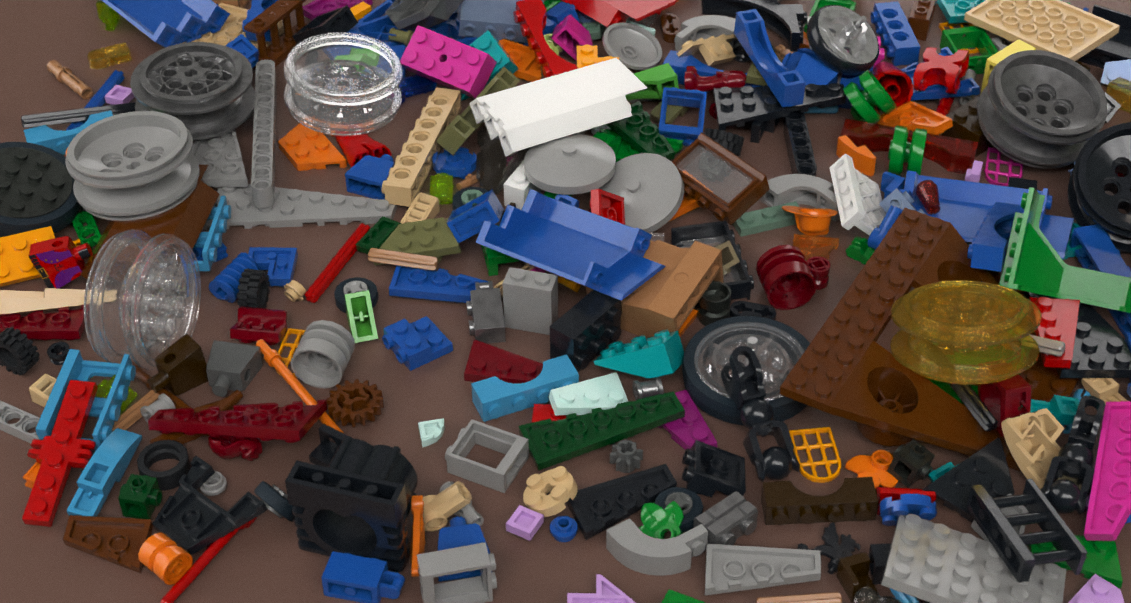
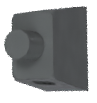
(232, 366)

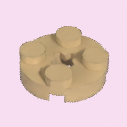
(558, 483)

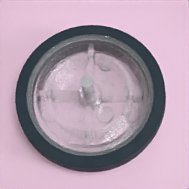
(776, 348)

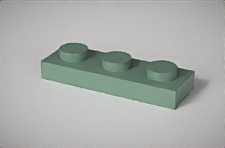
(765, 219)

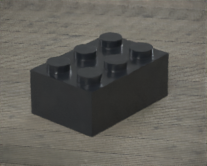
(586, 329)

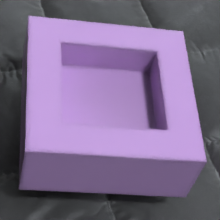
(119, 95)
(974, 174)
(524, 522)

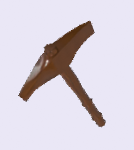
(224, 404)

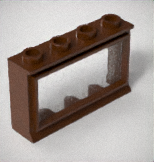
(719, 179)

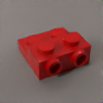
(607, 205)

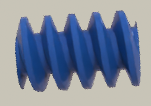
(226, 283)

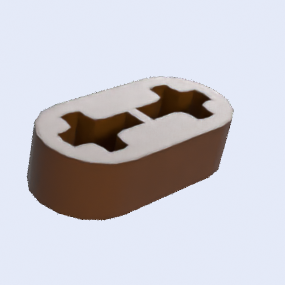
(669, 27)

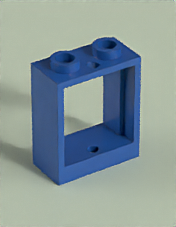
(684, 98)
(469, 220)

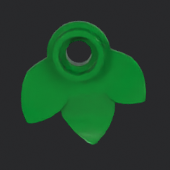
(659, 521)

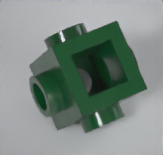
(139, 496)

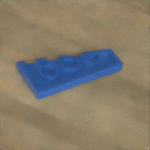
(431, 285)

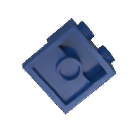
(416, 342)

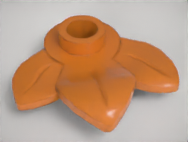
(875, 467)

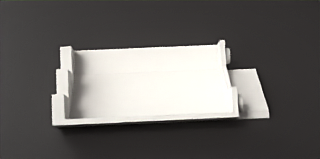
(557, 105)

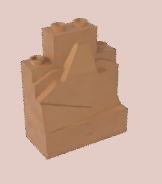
(672, 292)

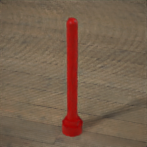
(200, 564)

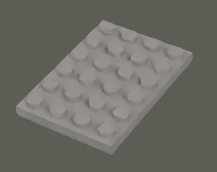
(959, 568)

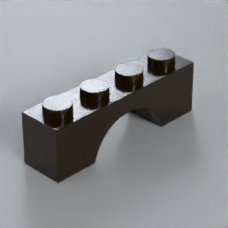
(787, 505)

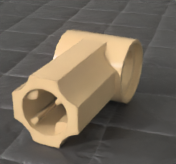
(441, 506)

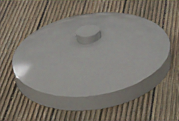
(570, 164)
(649, 188)

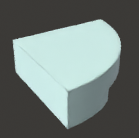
(431, 431)

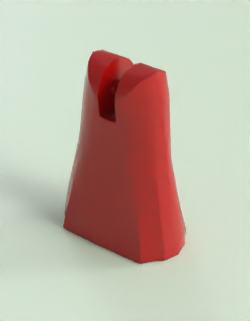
(361, 145)

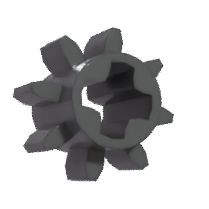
(626, 456)

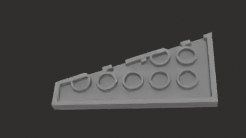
(223, 161)

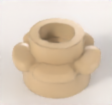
(294, 291)

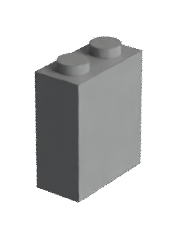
(530, 300)

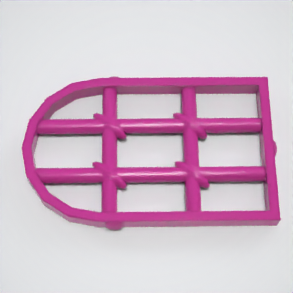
(996, 173)

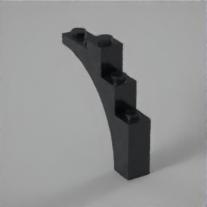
(781, 18)

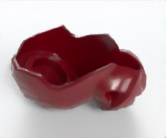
(230, 447)

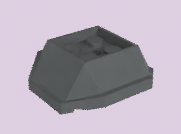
(425, 13)

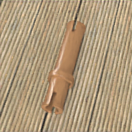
(64, 75)

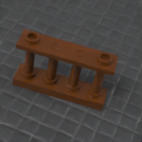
(268, 19)

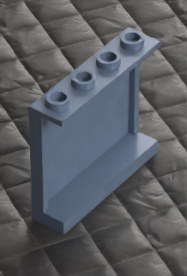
(490, 15)

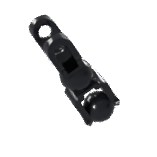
(757, 415)
(1075, 461)

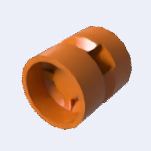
(165, 558)

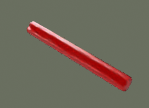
(335, 265)

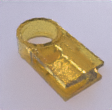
(109, 56)

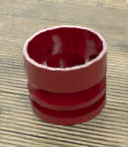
(786, 277)

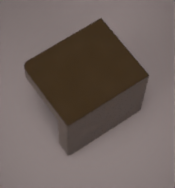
(854, 573)

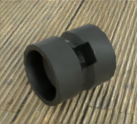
(714, 303)

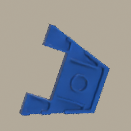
(967, 88)

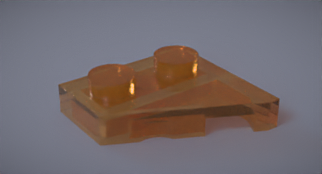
(815, 245)

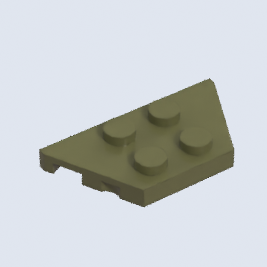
(423, 237)

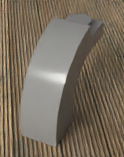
(704, 27)
(802, 189)
(654, 555)

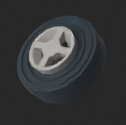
(354, 285)

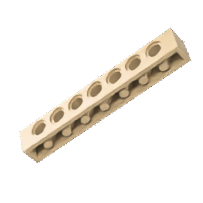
(416, 156)

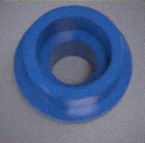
(563, 528)

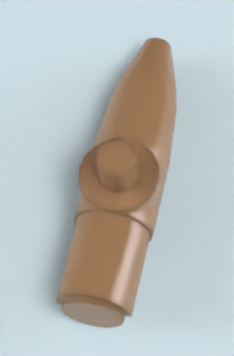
(467, 182)

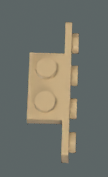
(713, 49)

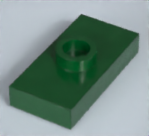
(377, 235)

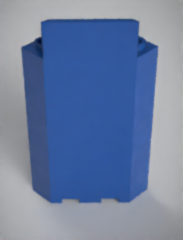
(172, 20)
(968, 202)
(573, 245)

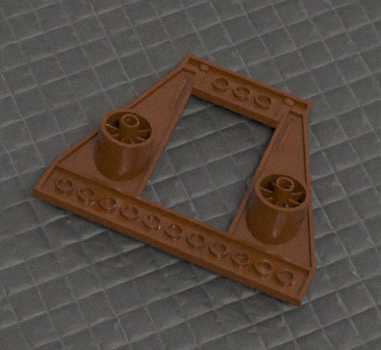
(863, 382)

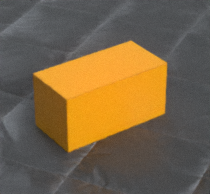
(361, 10)

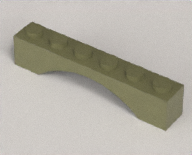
(465, 124)

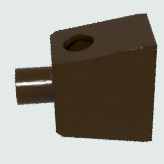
(180, 367)

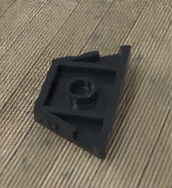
(984, 468)

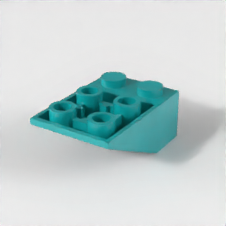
(489, 44)
(644, 355)

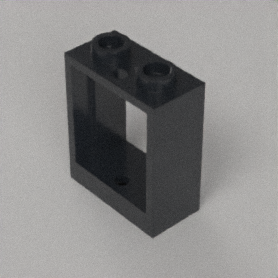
(334, 21)

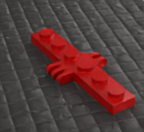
(60, 453)

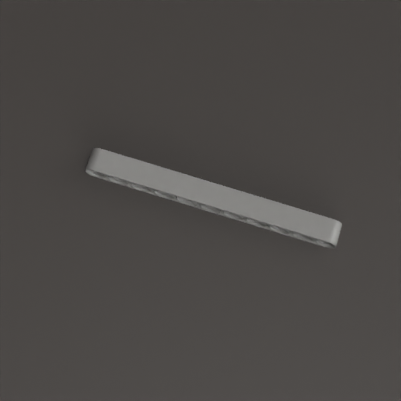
(264, 135)

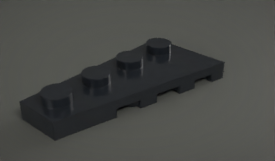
(614, 500)

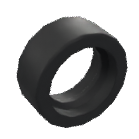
(164, 450)

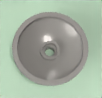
(632, 45)

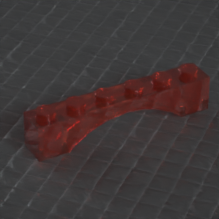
(949, 152)

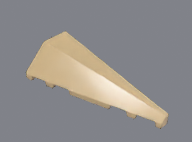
(29, 301)

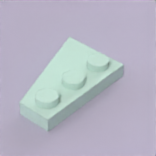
(590, 394)

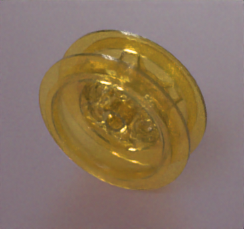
(965, 332)

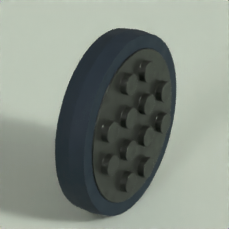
(34, 189)

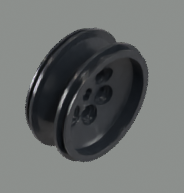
(1094, 174)

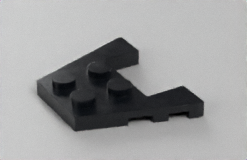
(195, 519)

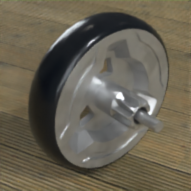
(850, 34)

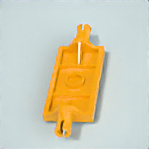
(14, 255)

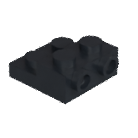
(713, 470)

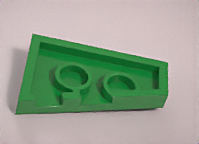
(1100, 559)

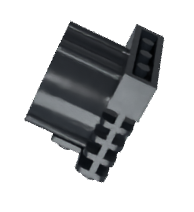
(355, 502)

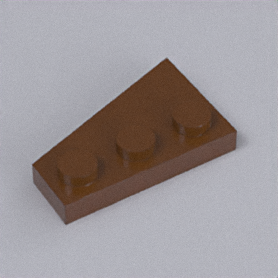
(109, 538)

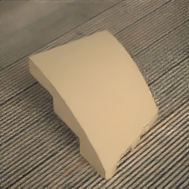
(1033, 442)

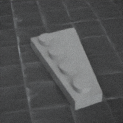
(751, 567)

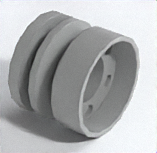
(323, 354)

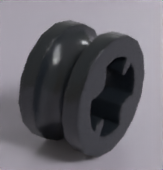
(56, 348)

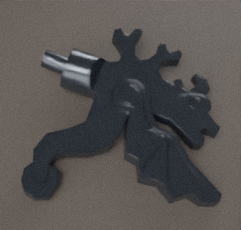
(832, 548)

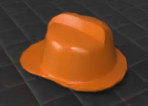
(812, 221)

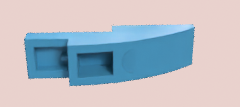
(102, 471)

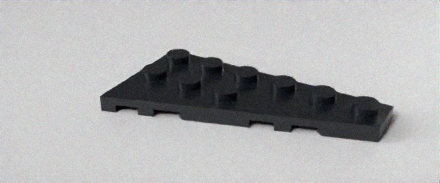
(761, 105)

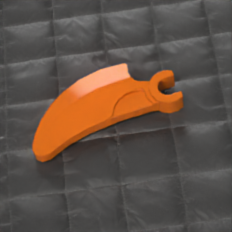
(417, 543)

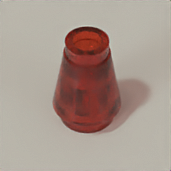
(928, 195)

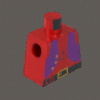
(59, 260)

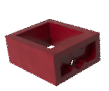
(1005, 397)

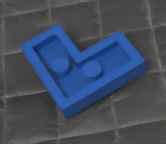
(278, 262)

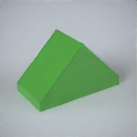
(360, 316)

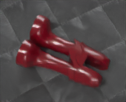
(730, 79)

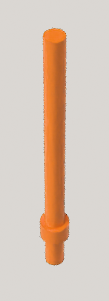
(274, 360)

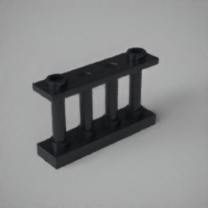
(1012, 545)

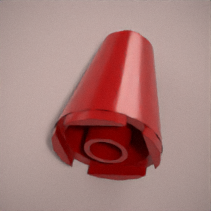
(895, 82)

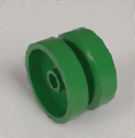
(866, 100)
(908, 152)

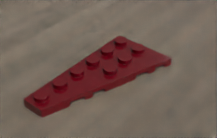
(259, 421)

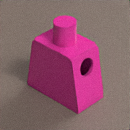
(570, 34)

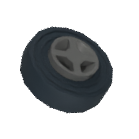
(275, 500)
(687, 500)

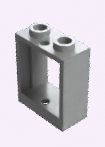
(478, 433)
(454, 561)

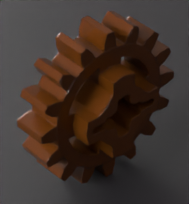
(355, 403)

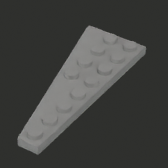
(297, 207)

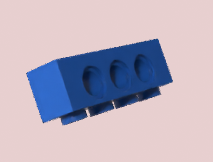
(895, 33)

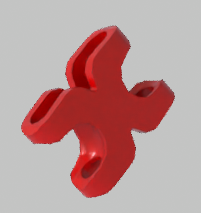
(941, 70)

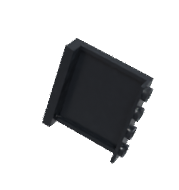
(1116, 47)

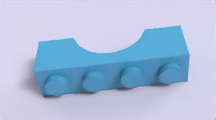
(57, 139)
(499, 398)

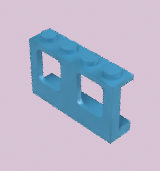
(213, 239)
(105, 408)

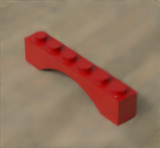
(532, 19)

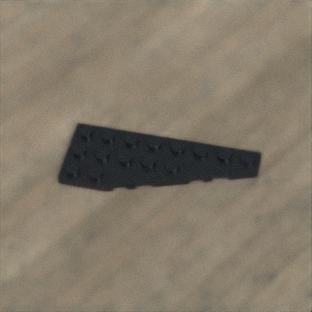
(1097, 347)

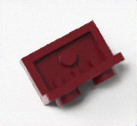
(259, 324)

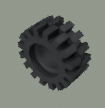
(726, 139)
(253, 289)
(17, 351)

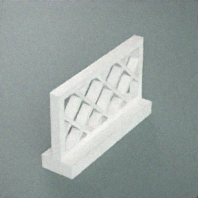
(856, 196)

